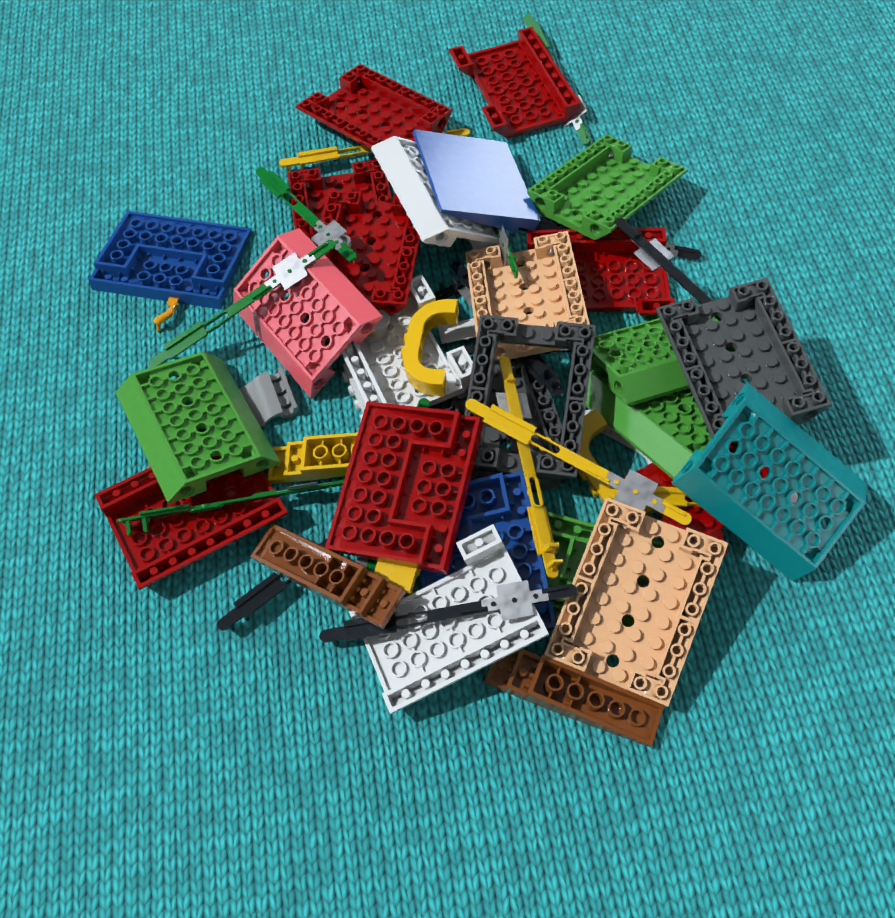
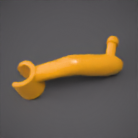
(172, 303)

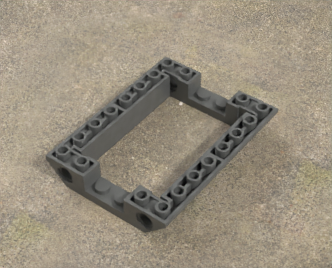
(563, 336)

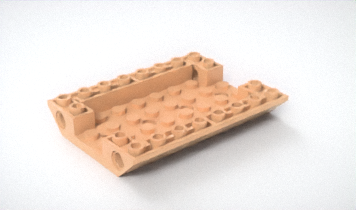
(551, 282)
(663, 612)

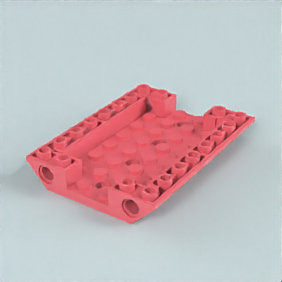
(325, 294)

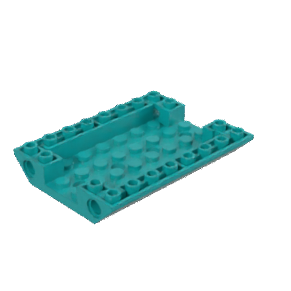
(761, 508)

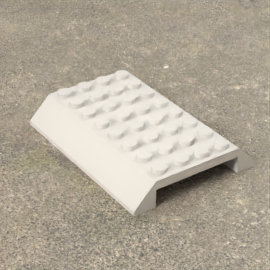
(379, 366)
(441, 653)

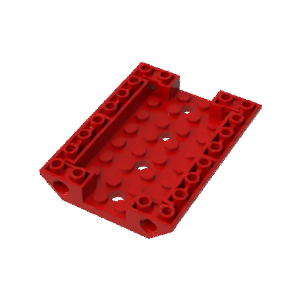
(375, 108)
(313, 189)
(391, 256)

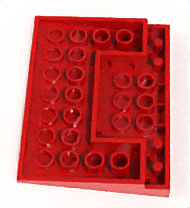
(406, 486)

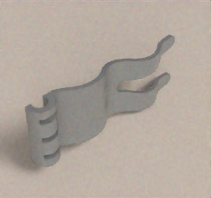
(264, 397)

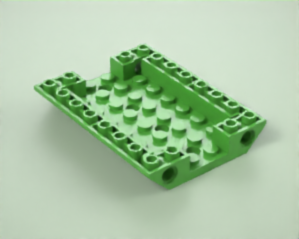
(601, 187)
(639, 362)
(653, 426)
(169, 428)

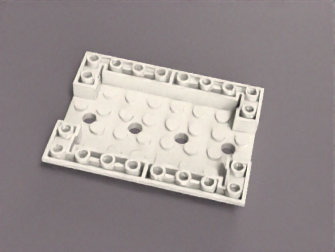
(408, 177)

